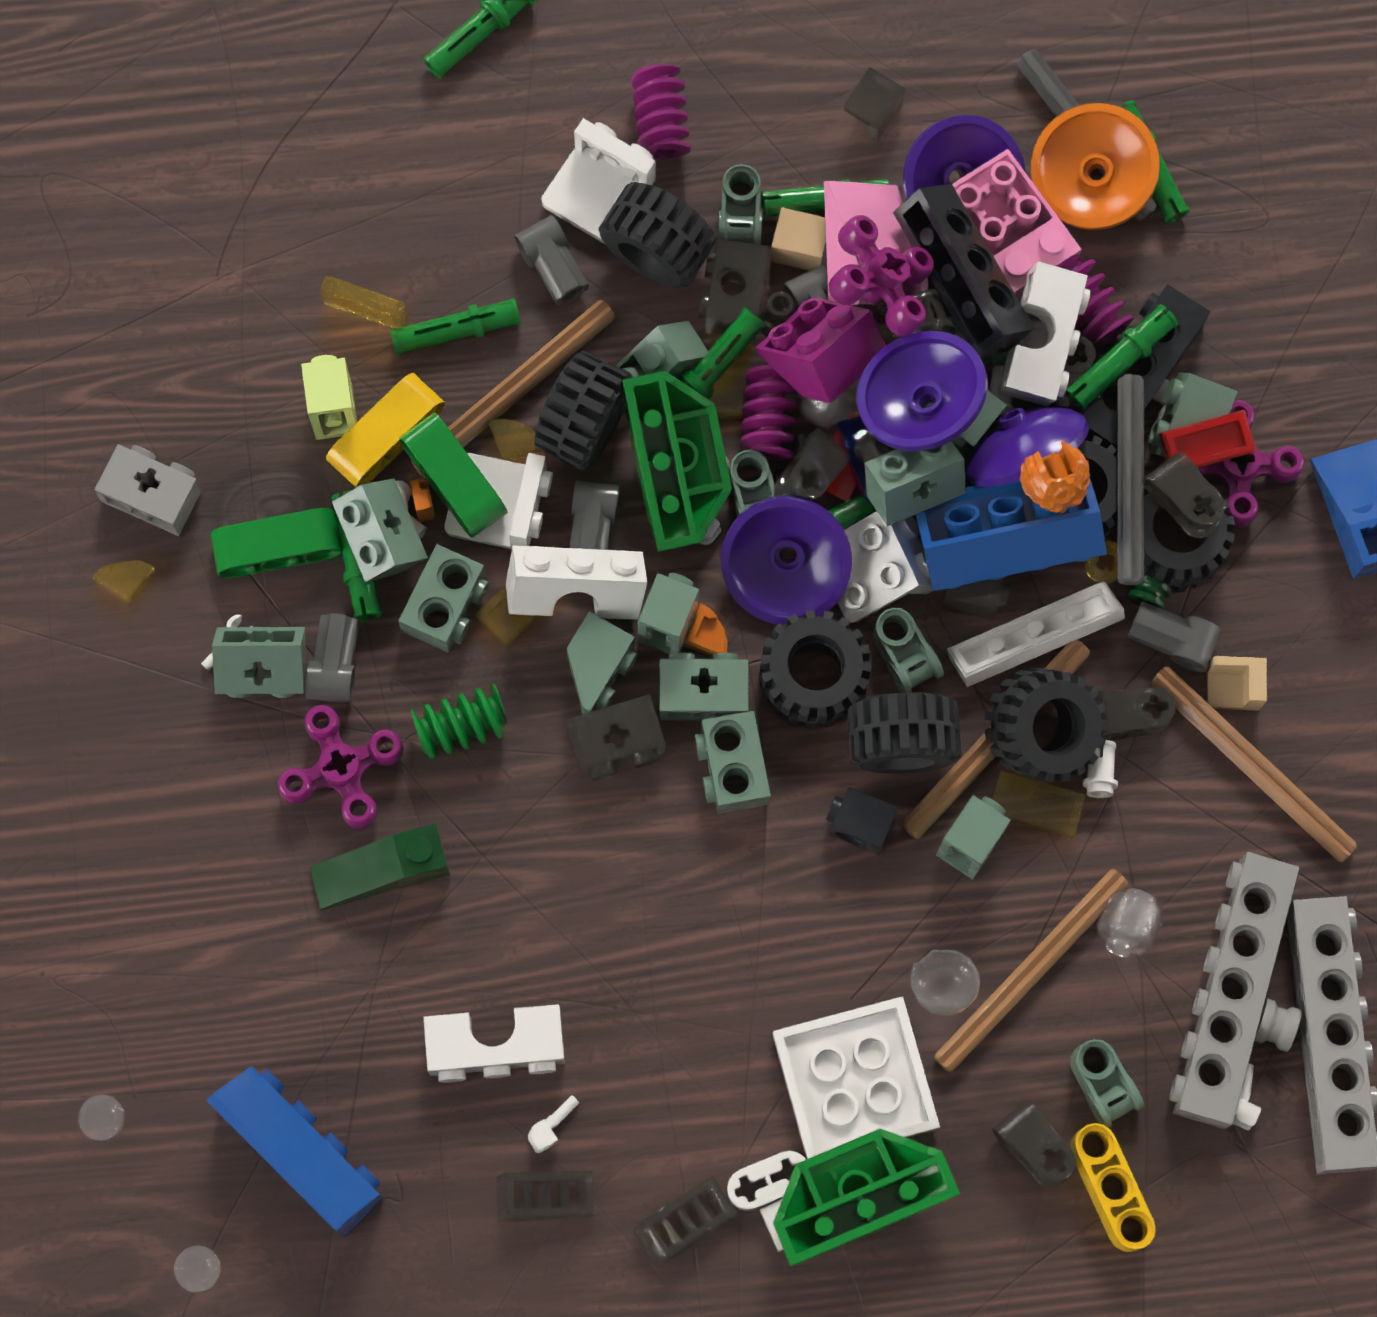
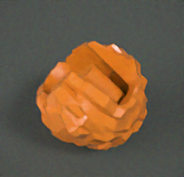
(1056, 479)

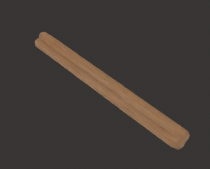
(531, 373)
(976, 758)
(1255, 765)
(1029, 971)

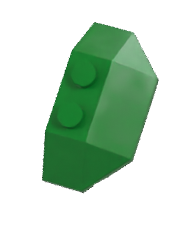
(676, 457)
(859, 1192)

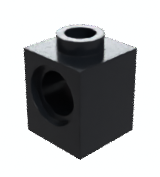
(861, 820)

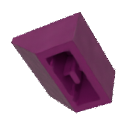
(822, 347)

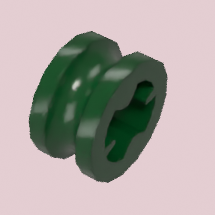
(1150, 591)

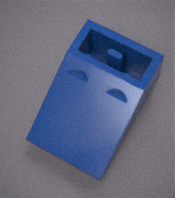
(1350, 494)

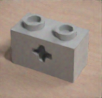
(162, 507)

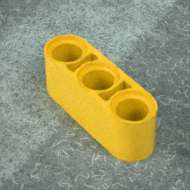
(375, 437)
(1113, 1211)

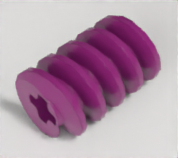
(658, 113)
(1100, 317)
(765, 414)

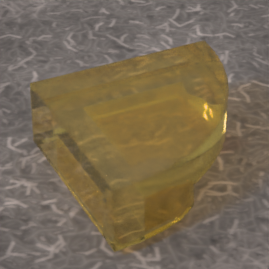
(513, 439)
(124, 578)

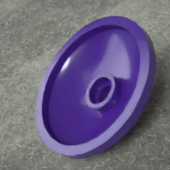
(952, 145)
(910, 376)
(1018, 435)
(778, 586)

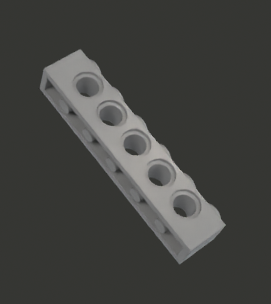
(1274, 885)
(1332, 1148)

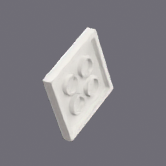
(855, 1076)

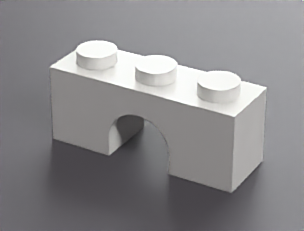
(1056, 299)
(545, 574)
(534, 1044)

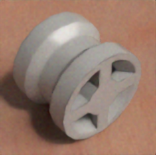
(1278, 1025)

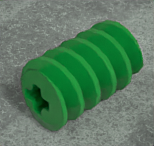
(460, 722)

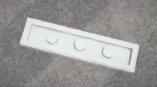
(1036, 633)

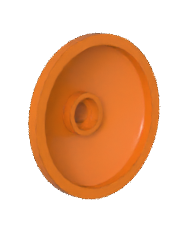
(1092, 139)

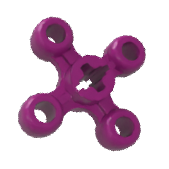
(881, 275)
(1256, 465)
(356, 760)

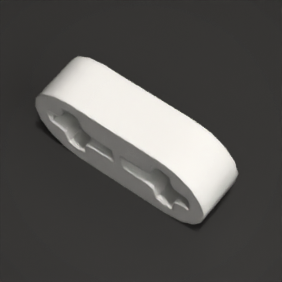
(759, 1171)

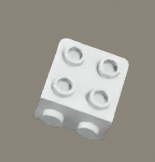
(596, 176)
(520, 491)
(884, 566)

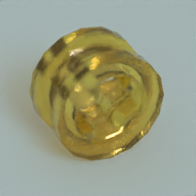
(1098, 575)

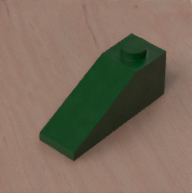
(381, 867)

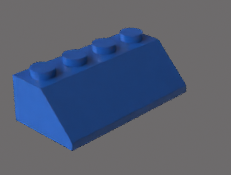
(1003, 534)
(296, 1149)

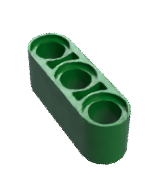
(453, 475)
(276, 543)

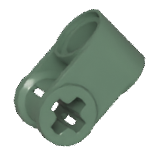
(740, 215)
(749, 493)
(907, 653)
(1106, 1085)

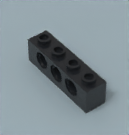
(964, 270)
(1158, 365)

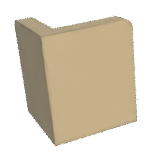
(799, 240)
(1237, 683)

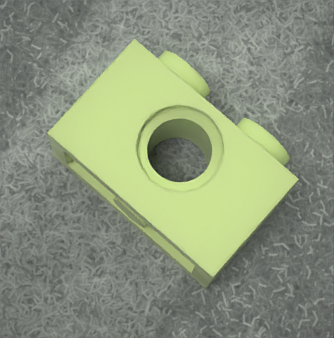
(329, 396)

